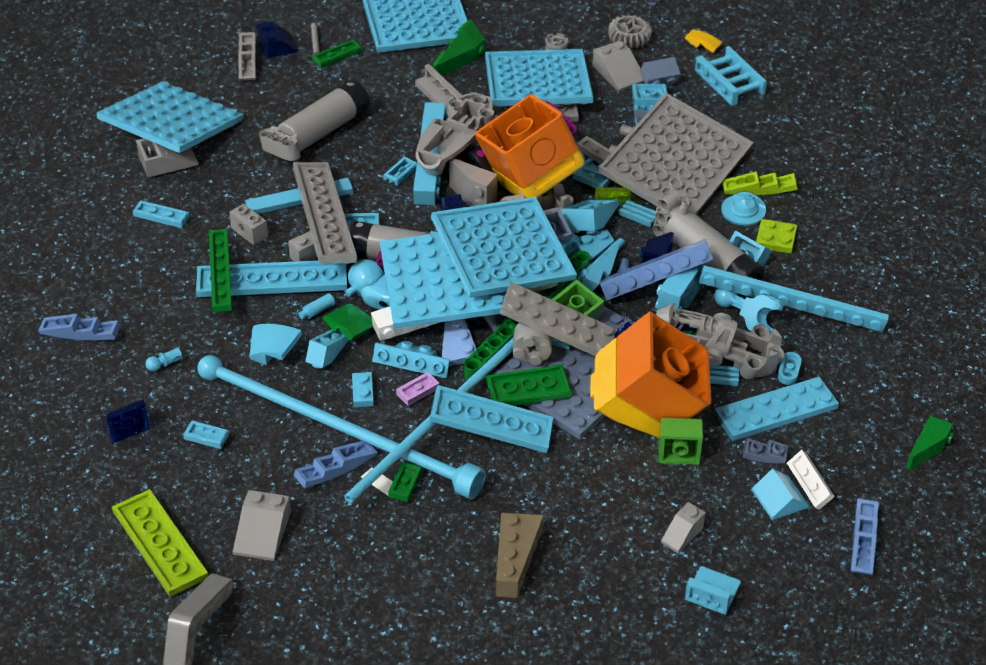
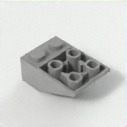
(161, 160)

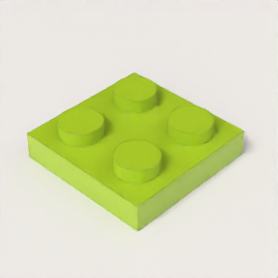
(776, 235)

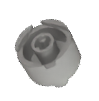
(531, 344)

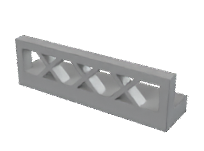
(436, 87)

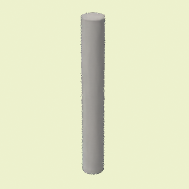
(315, 41)

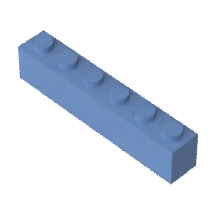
(656, 269)

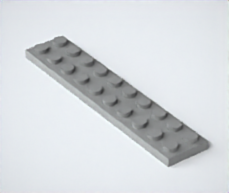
(324, 213)

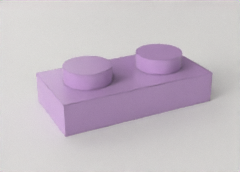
(417, 388)

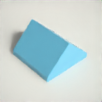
(779, 495)

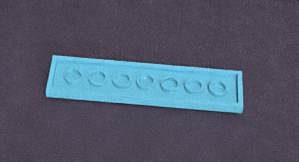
(277, 278)

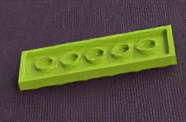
(160, 542)

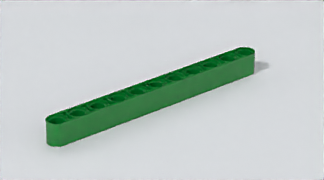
(579, 261)

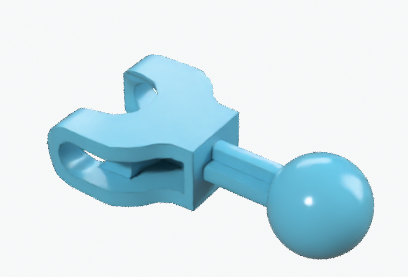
(752, 309)

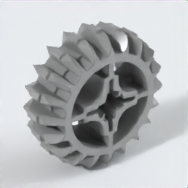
(631, 30)

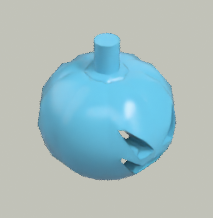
(363, 274)

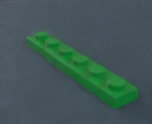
(220, 270)

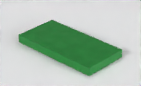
(529, 385)

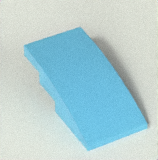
(646, 95)

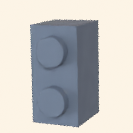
(660, 71)

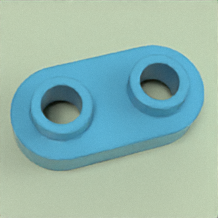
(789, 368)

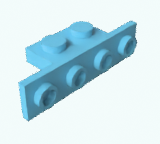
(412, 358)

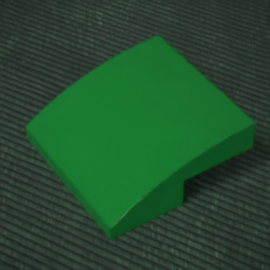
(350, 321)

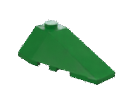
(462, 50)

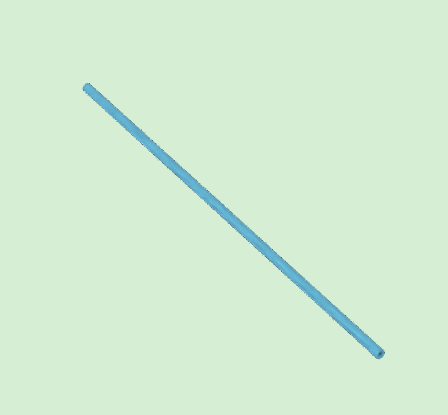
(426, 425)

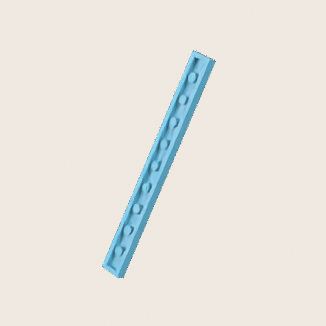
(794, 298)

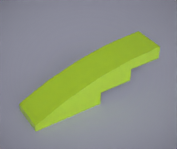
(760, 185)

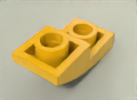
(698, 37)

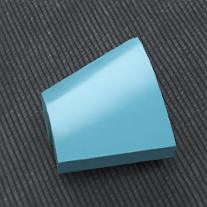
(272, 341)

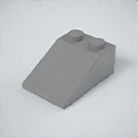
(617, 65)
(473, 183)
(261, 525)

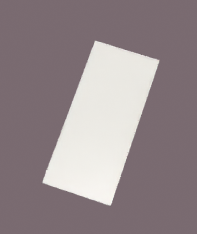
(381, 483)

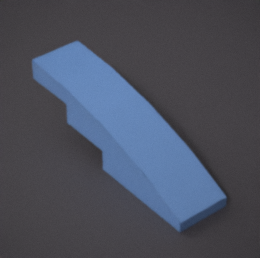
(79, 329)
(339, 462)
(864, 537)

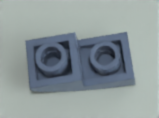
(768, 453)

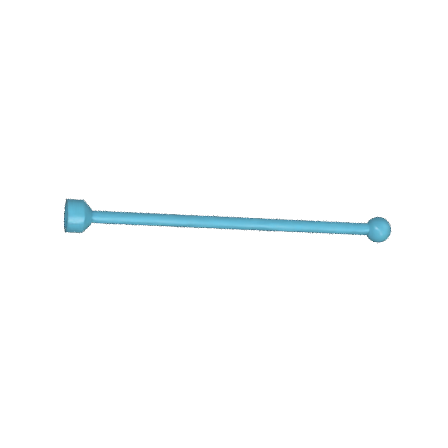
(466, 479)

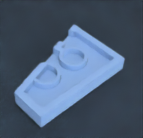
(457, 342)

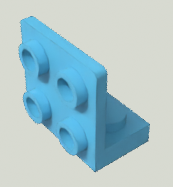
(712, 590)

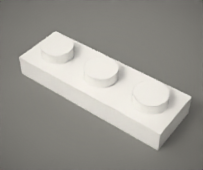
(810, 479)

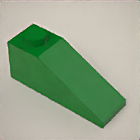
(931, 441)

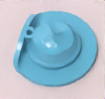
(744, 209)

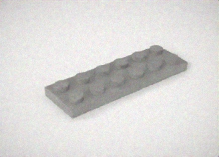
(556, 319)

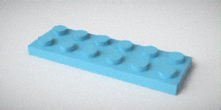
(775, 408)
(491, 419)

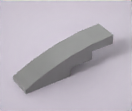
(247, 56)

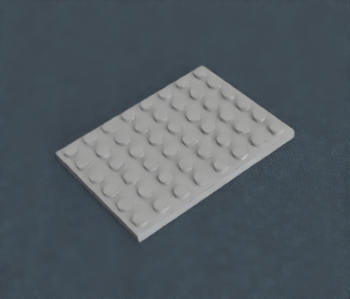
(675, 152)

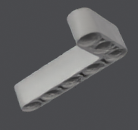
(191, 615)

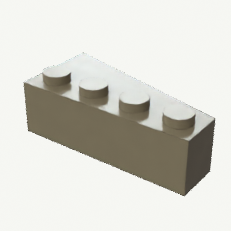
(516, 547)

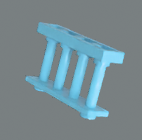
(724, 86)

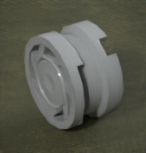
(556, 42)

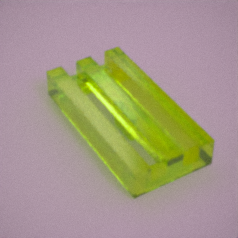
(620, 194)

